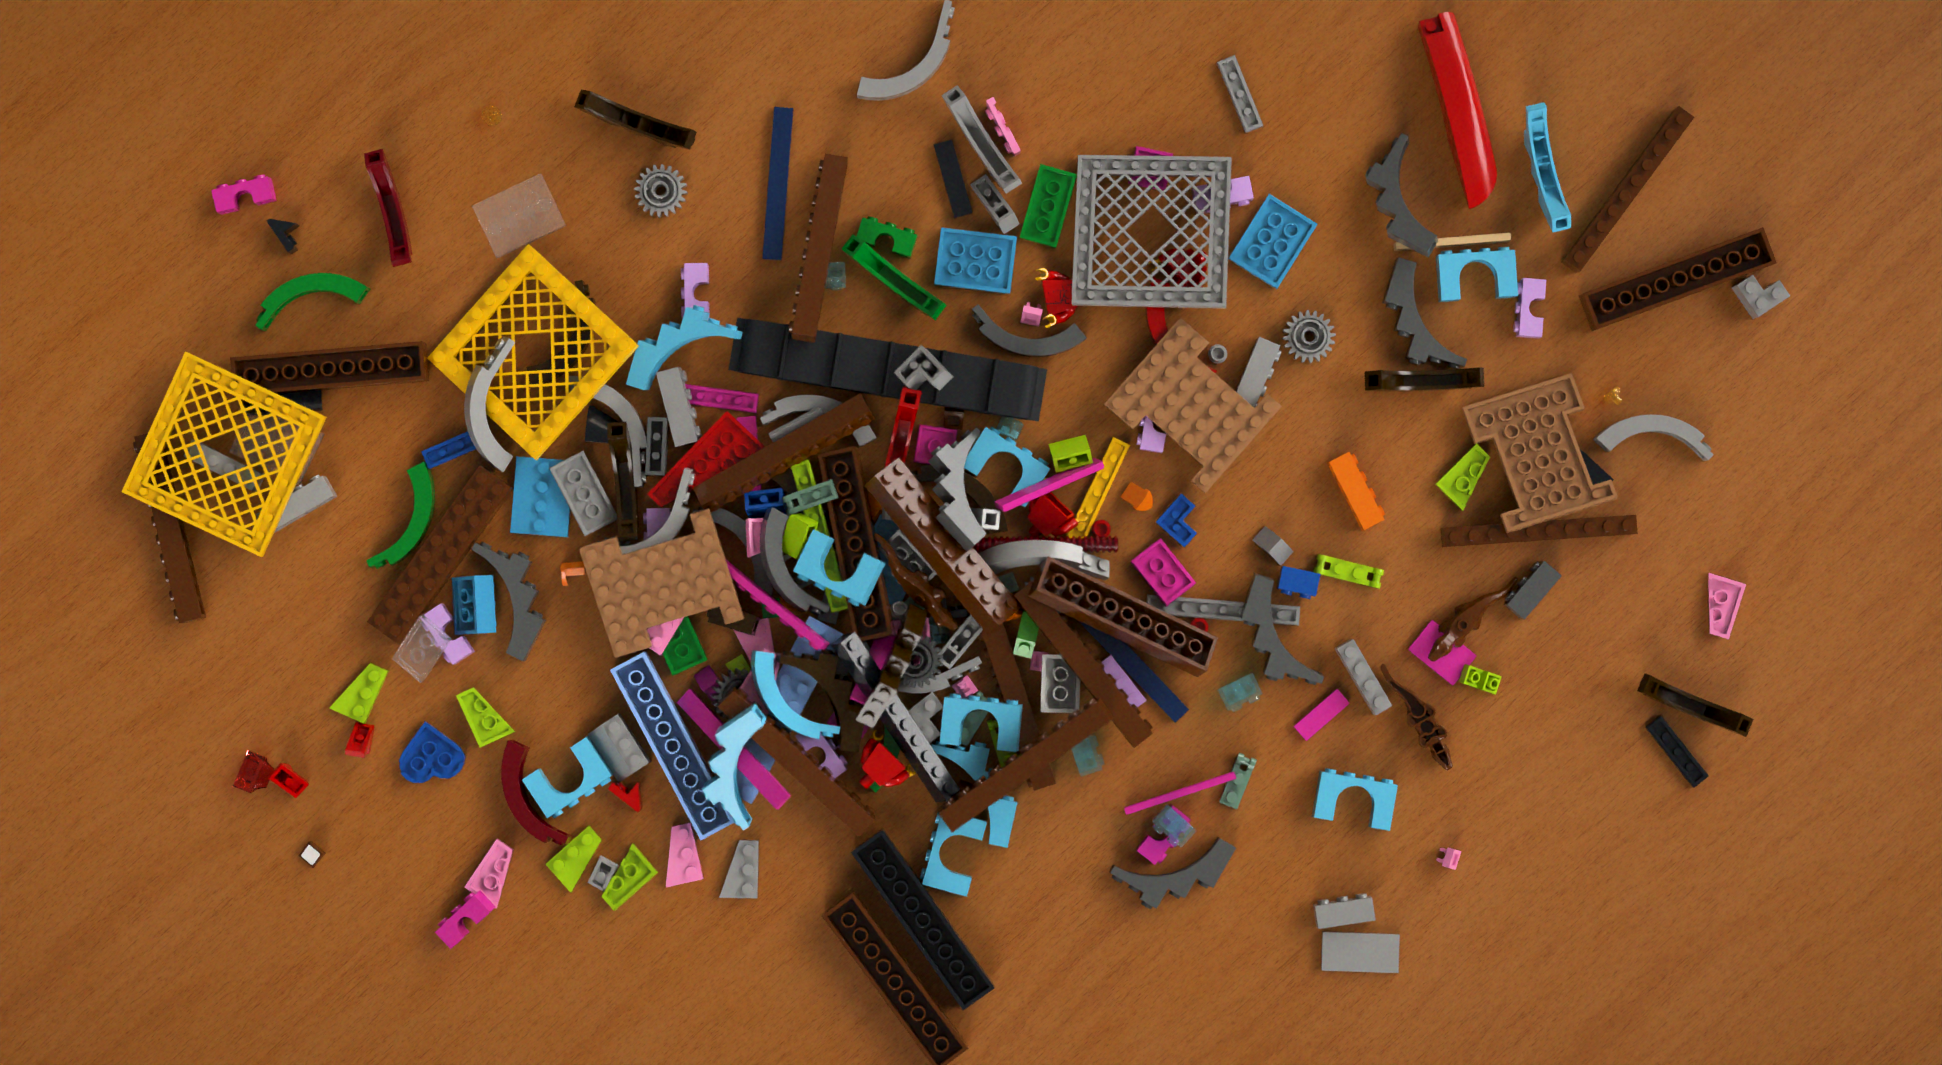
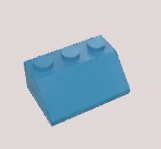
(474, 604)

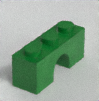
(904, 239)

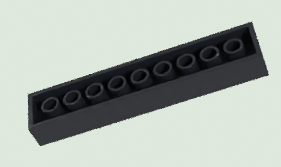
(923, 919)

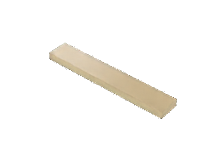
(1464, 241)

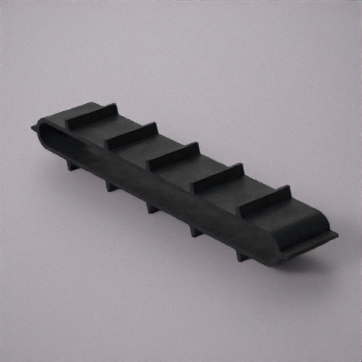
(870, 365)

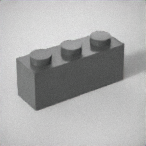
(657, 446)
(1532, 589)

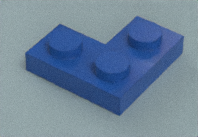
(1173, 521)

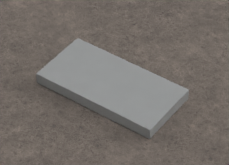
(583, 493)
(1360, 952)

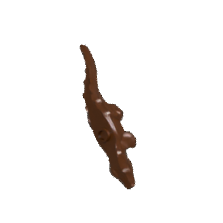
(918, 588)
(1466, 618)
(1422, 718)

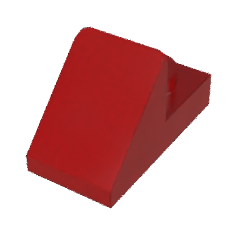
(360, 740)
(288, 779)
(632, 798)

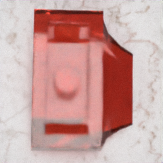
(253, 772)

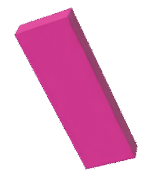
(1321, 714)

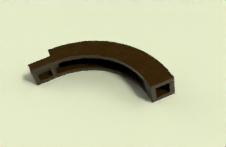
(572, 349)
(1424, 380)
(973, 488)
(626, 493)
(1694, 705)

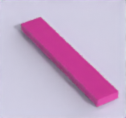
(1047, 485)
(1180, 792)

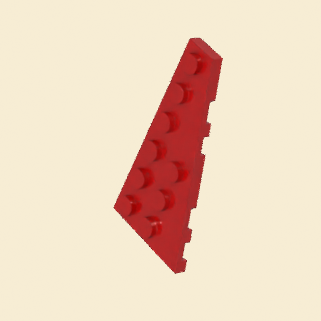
(714, 452)

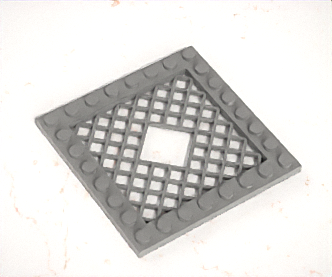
(1162, 167)

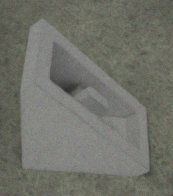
(1273, 545)

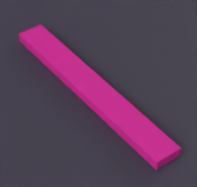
(747, 762)

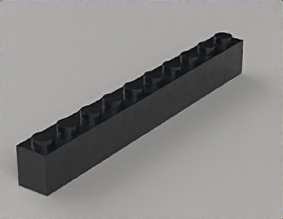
(897, 720)

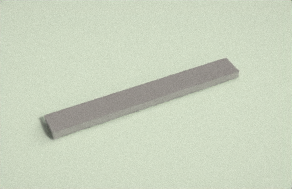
(1221, 609)

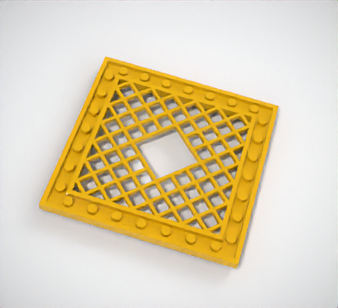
(586, 388)
(167, 418)

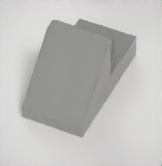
(602, 873)

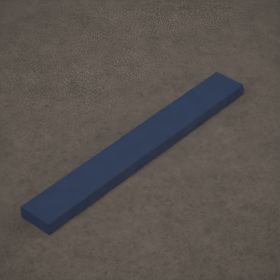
(778, 183)
(1140, 673)

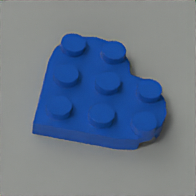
(431, 755)

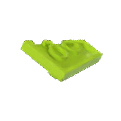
(573, 858)

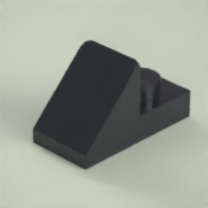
(282, 229)
(956, 611)

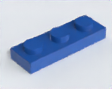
(448, 450)

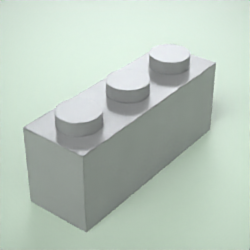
(1344, 911)

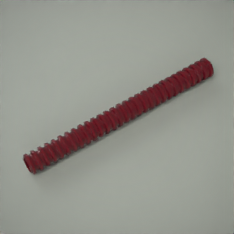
(1088, 544)

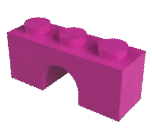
(227, 197)
(1155, 849)
(453, 929)

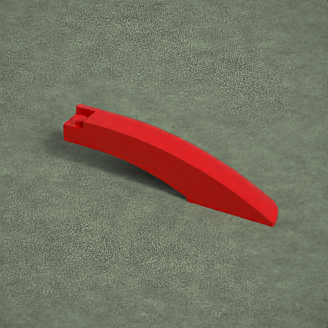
(1460, 106)

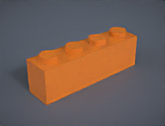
(1355, 490)

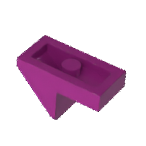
(706, 680)

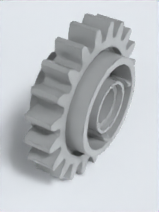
(664, 202)
(1311, 324)

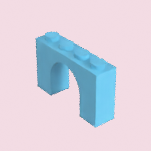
(1500, 262)
(991, 443)
(856, 588)
(1007, 715)
(1332, 784)
(553, 801)
(936, 874)

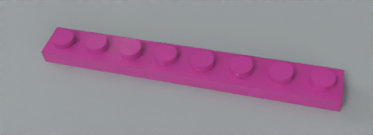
(774, 606)

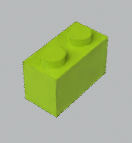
(1070, 453)
(797, 534)

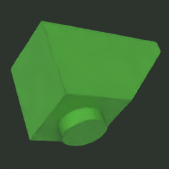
(1026, 637)

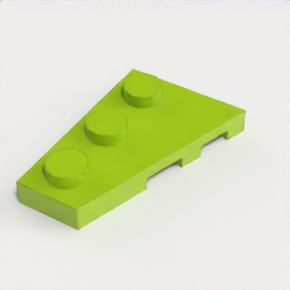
(1462, 477)
(361, 694)
(482, 718)
(630, 877)

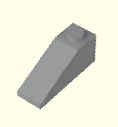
(995, 204)
(960, 642)

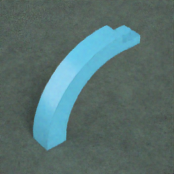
(763, 677)

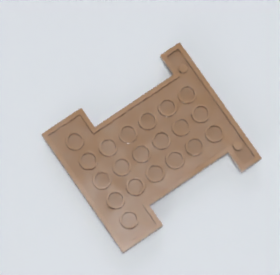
(1191, 404)
(1538, 451)
(659, 583)

